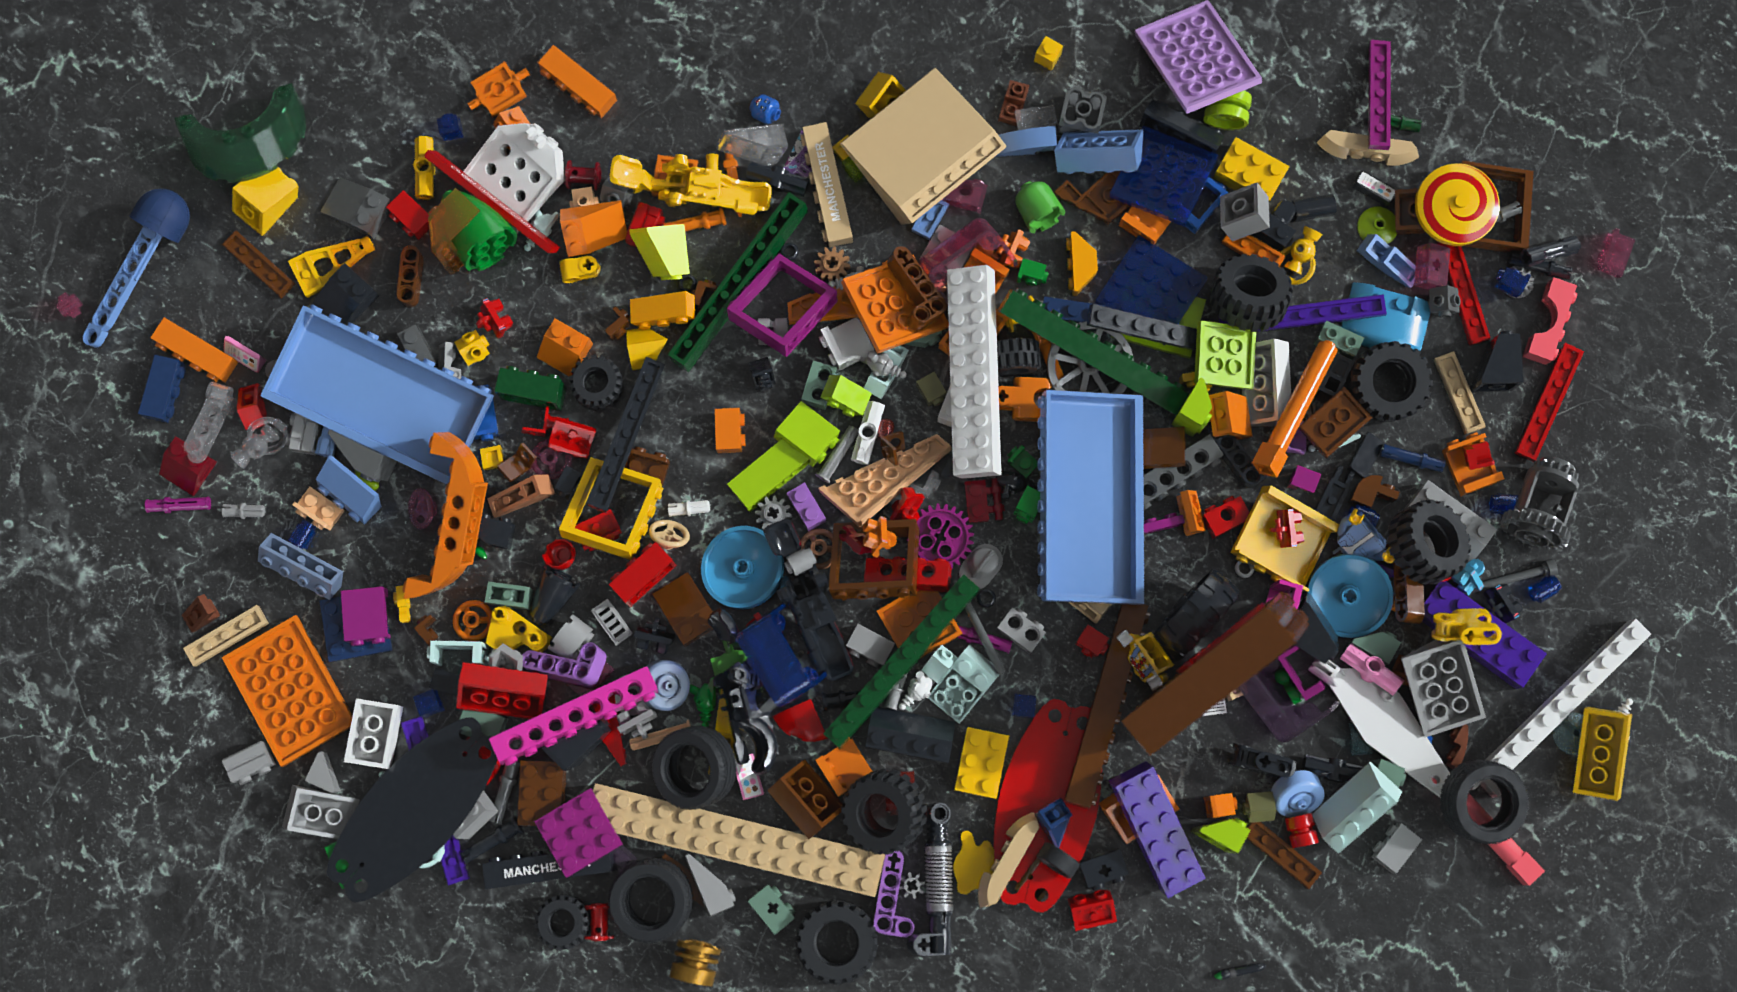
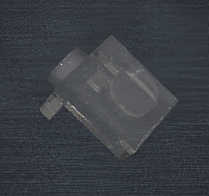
(931, 484)

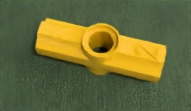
(423, 179)

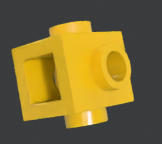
(472, 347)

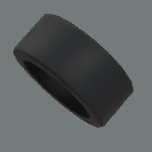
(1058, 860)

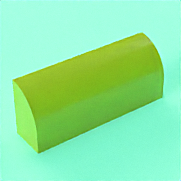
(767, 474)

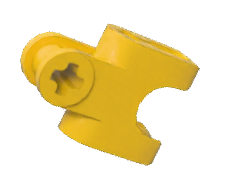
(1465, 626)

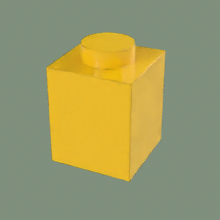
(1048, 53)

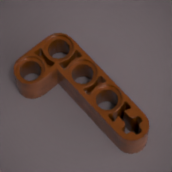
(902, 264)
(1408, 597)

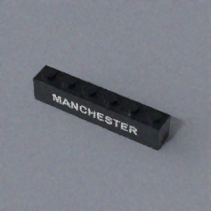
(535, 869)

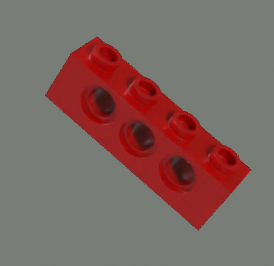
(937, 582)

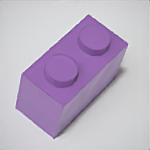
(806, 507)

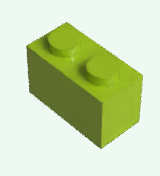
(846, 395)

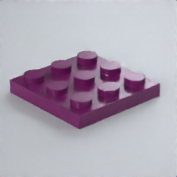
(578, 833)

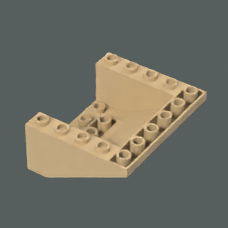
(922, 146)

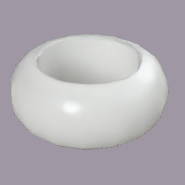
(1241, 574)

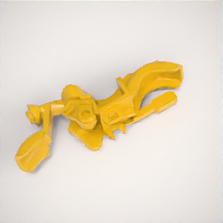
(692, 185)

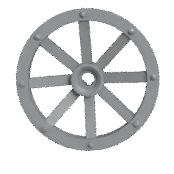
(1053, 355)

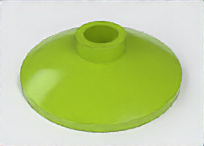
(1367, 224)

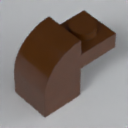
(1369, 488)

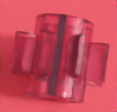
(69, 305)

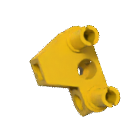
(506, 627)

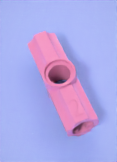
(1381, 675)

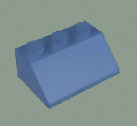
(347, 491)

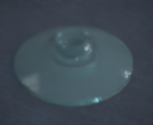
(1564, 736)

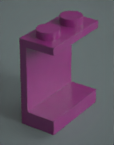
(1306, 692)

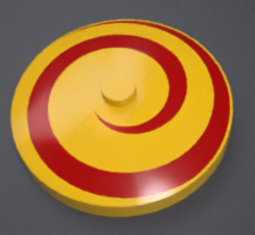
(1457, 204)

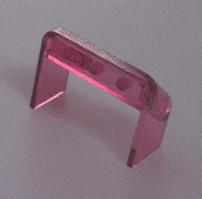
(956, 245)

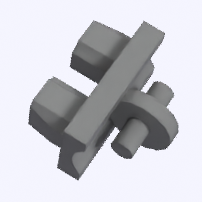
(628, 724)

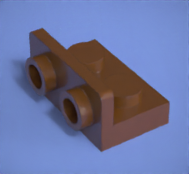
(648, 464)

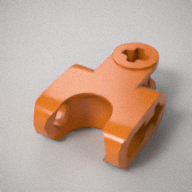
(1020, 397)

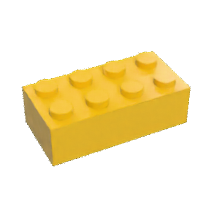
(1602, 753)

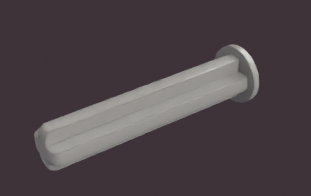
(837, 454)

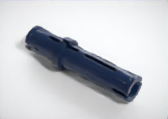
(1413, 458)

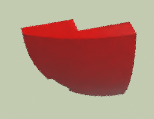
(801, 722)

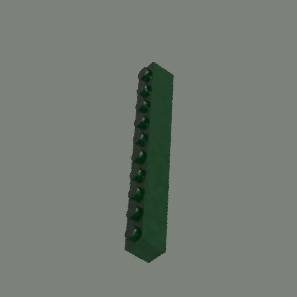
(753, 260)
(1095, 353)
(901, 661)

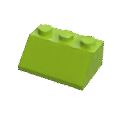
(1195, 411)
(1224, 834)

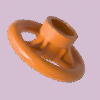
(466, 620)

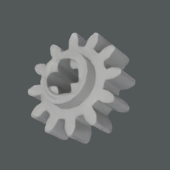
(772, 505)

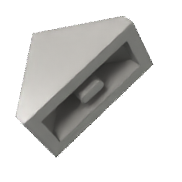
(322, 774)

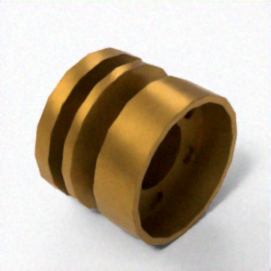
(695, 962)

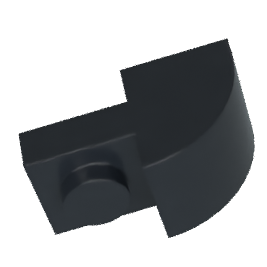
(1336, 374)

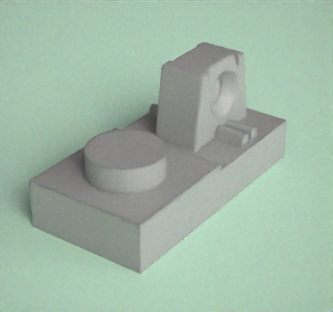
(446, 356)

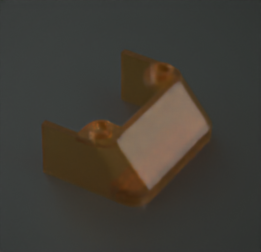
(445, 223)

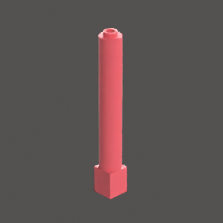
(1517, 860)

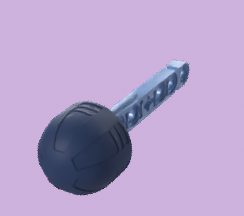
(162, 215)

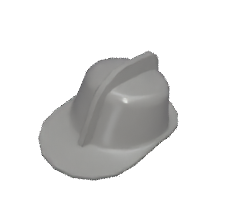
(982, 565)

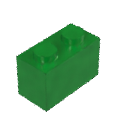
(1027, 506)

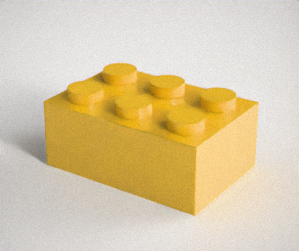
(1248, 165)
(981, 763)

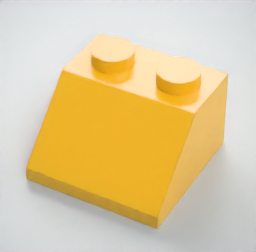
(879, 94)

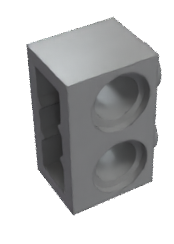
(1018, 634)

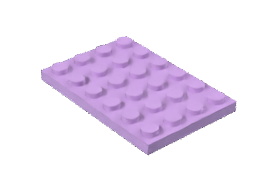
(1198, 56)

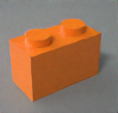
(728, 430)

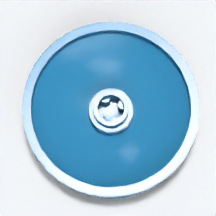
(741, 568)
(1352, 594)

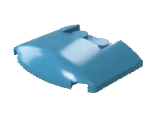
(1404, 321)

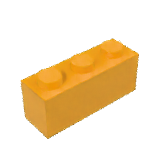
(662, 310)

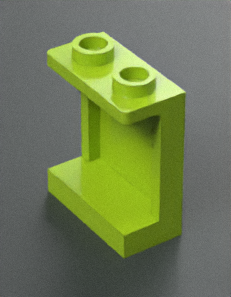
(808, 433)

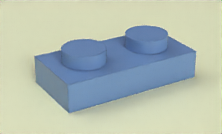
(929, 221)

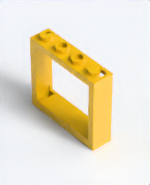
(567, 527)

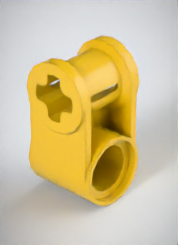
(576, 269)

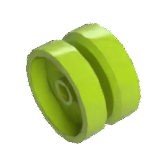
(1229, 112)

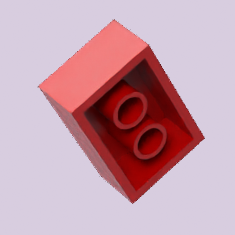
(642, 574)

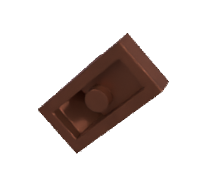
(200, 613)

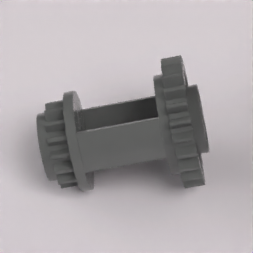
(1536, 526)

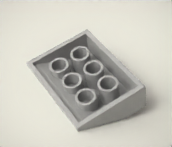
(1477, 528)
(1443, 686)

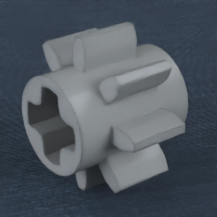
(906, 886)

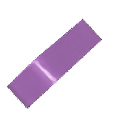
(589, 662)
(885, 890)

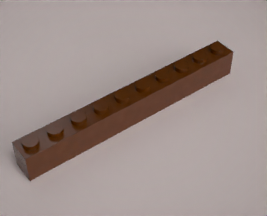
(1105, 710)

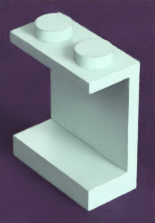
(479, 656)

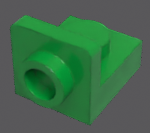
(1022, 461)

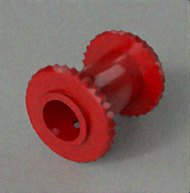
(599, 918)

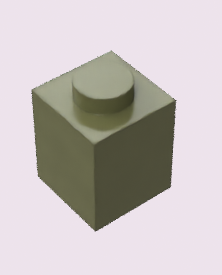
(931, 389)
(1260, 807)

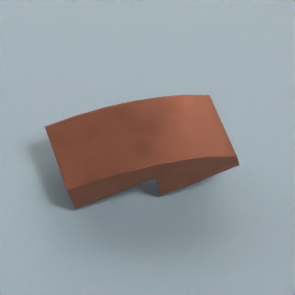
(1013, 101)
(1459, 739)

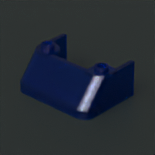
(775, 660)

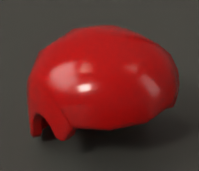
(559, 554)

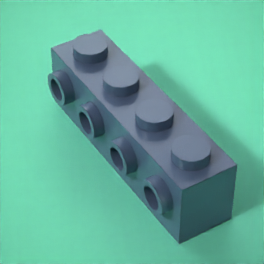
(300, 566)

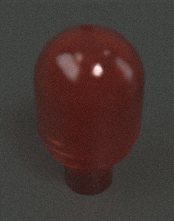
(885, 428)

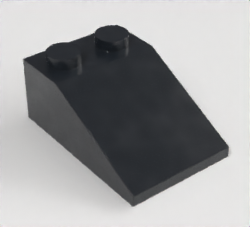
(345, 295)

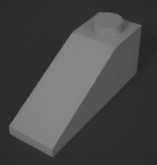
(711, 890)

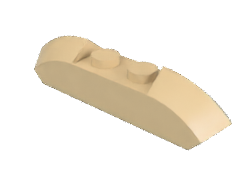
(1356, 145)
(993, 885)

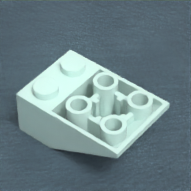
(964, 684)

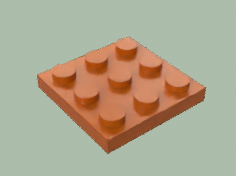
(906, 613)

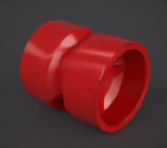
(1301, 830)

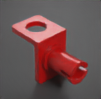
(548, 423)

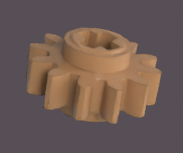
(826, 259)

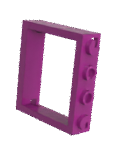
(805, 323)

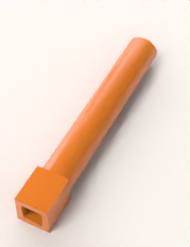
(1272, 454)

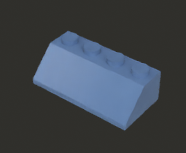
(1099, 152)

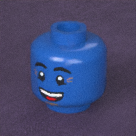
(765, 109)

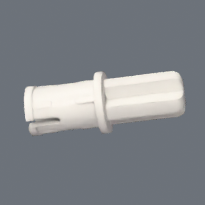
(688, 508)

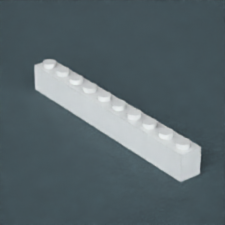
(1570, 694)

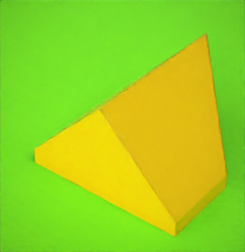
(643, 344)

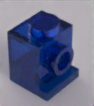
(450, 123)
(1511, 281)

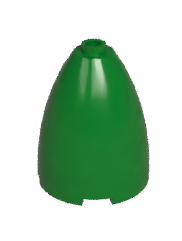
(484, 237)

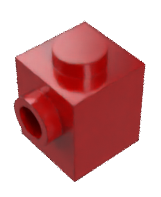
(1092, 642)

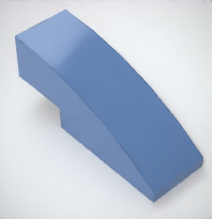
(1029, 141)
(1388, 259)

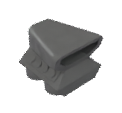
(1081, 111)

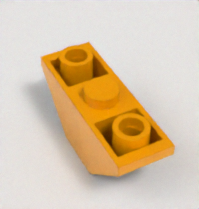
(1081, 263)

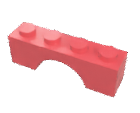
(1558, 298)

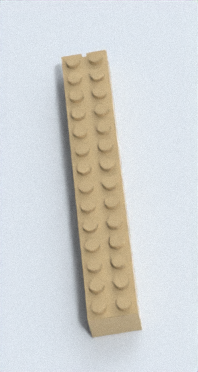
(741, 841)

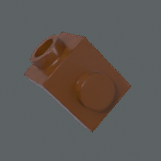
(701, 290)
(619, 327)

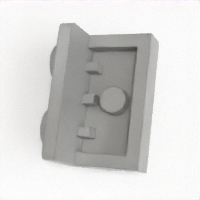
(506, 658)

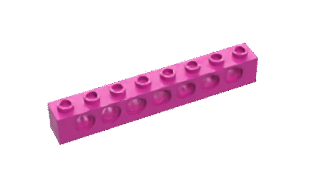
(561, 714)

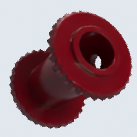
(584, 175)

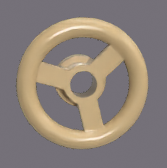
(668, 538)

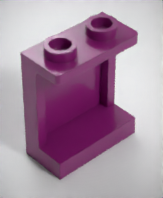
(365, 615)

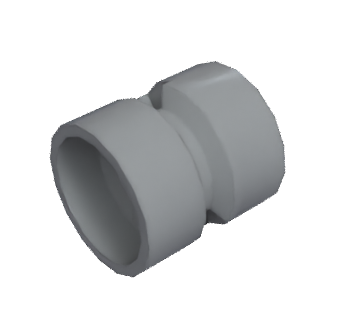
(780, 326)

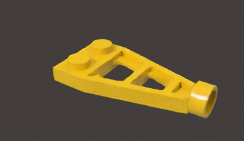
(306, 272)

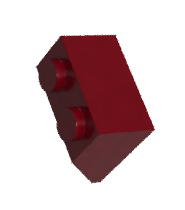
(183, 472)

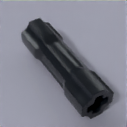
(1537, 254)

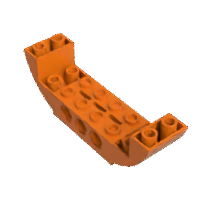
(460, 517)

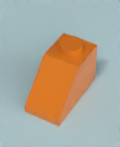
(1220, 805)

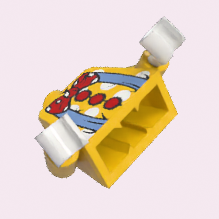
(1147, 658)

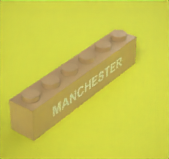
(827, 184)

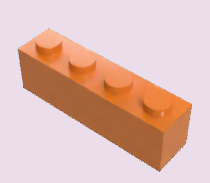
(576, 81)
(194, 350)

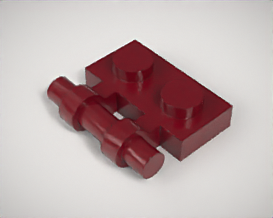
(977, 503)

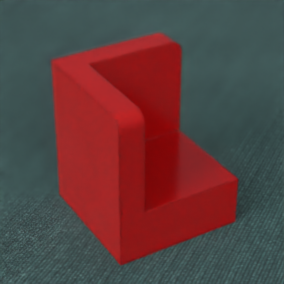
(1478, 455)

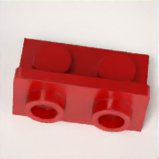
(1092, 909)

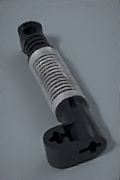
(938, 887)

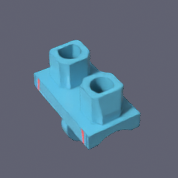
(1469, 577)

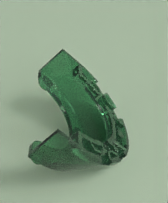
(251, 149)

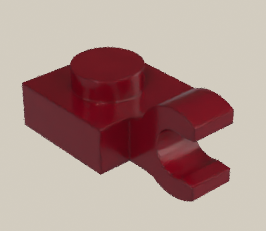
(854, 540)

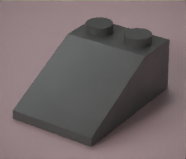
(357, 207)
(364, 459)

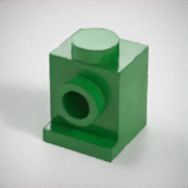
(1032, 273)

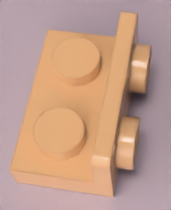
(318, 508)

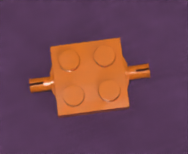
(498, 89)

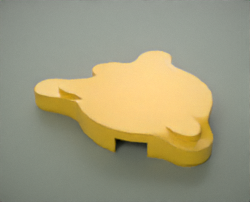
(972, 863)

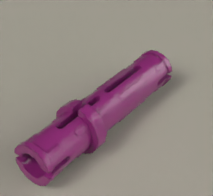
(179, 504)
(998, 643)

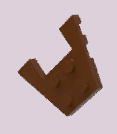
(1096, 199)

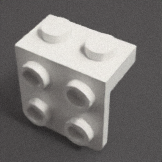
(846, 343)

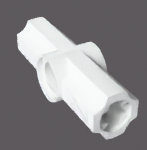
(864, 445)

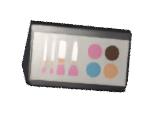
(1374, 188)

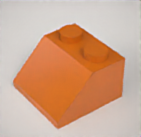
(563, 347)

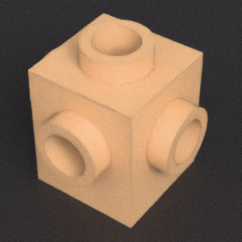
(583, 197)

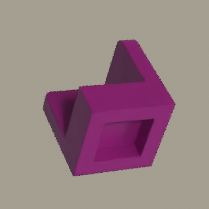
(1304, 479)

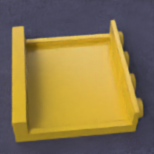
(1263, 550)

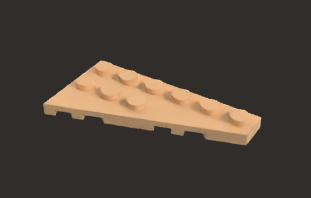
(880, 482)

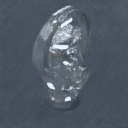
(256, 445)

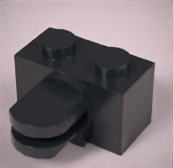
(1279, 232)

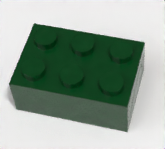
(530, 388)

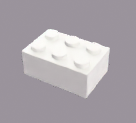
(373, 734)

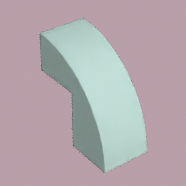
(879, 385)

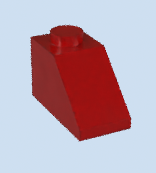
(250, 404)

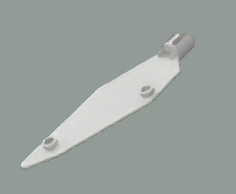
(1385, 723)

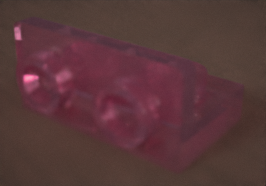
(1615, 253)

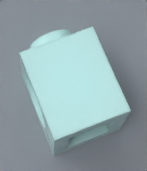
(939, 663)

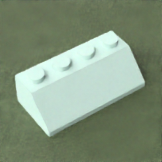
(1355, 807)

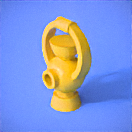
(1302, 251)

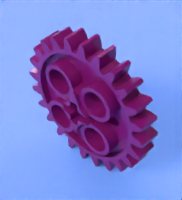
(957, 545)

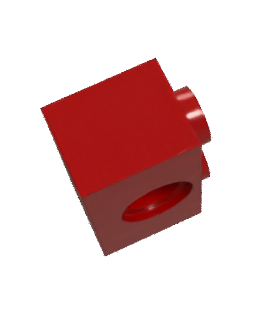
(1238, 514)

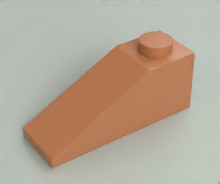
(521, 495)

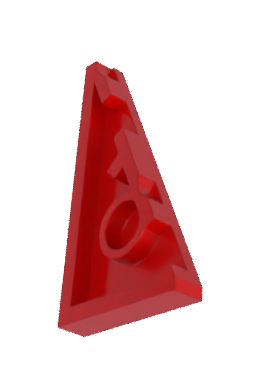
(613, 739)

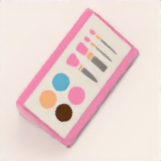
(243, 354)
(748, 781)

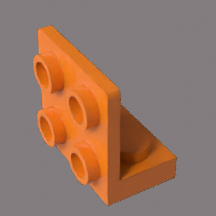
(1144, 224)
(843, 767)

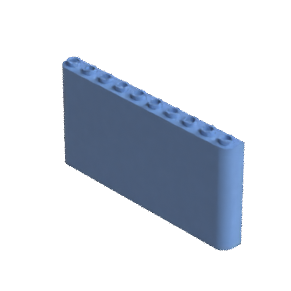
(374, 391)
(1091, 498)

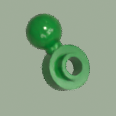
(1282, 677)

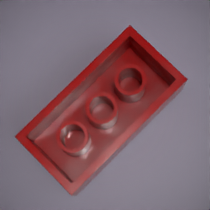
(501, 691)

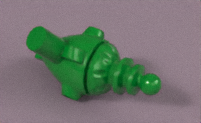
(705, 700)

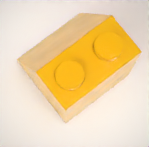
(264, 199)

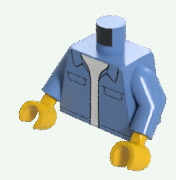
(1360, 537)

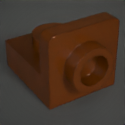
(427, 634)

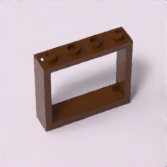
(1524, 197)
(884, 589)

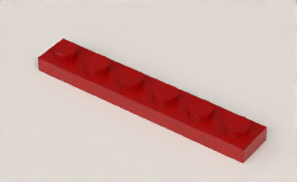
(1549, 402)

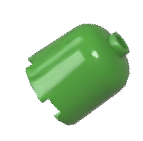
(1038, 206)

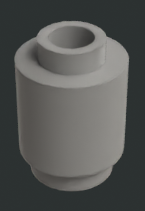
(800, 561)

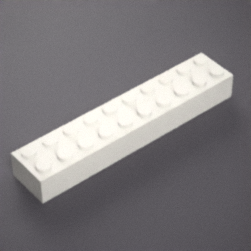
(974, 372)

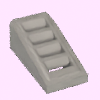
(602, 606)

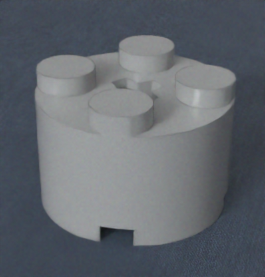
(571, 638)

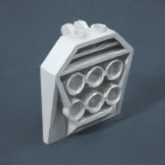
(540, 156)

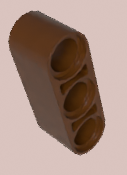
(410, 266)

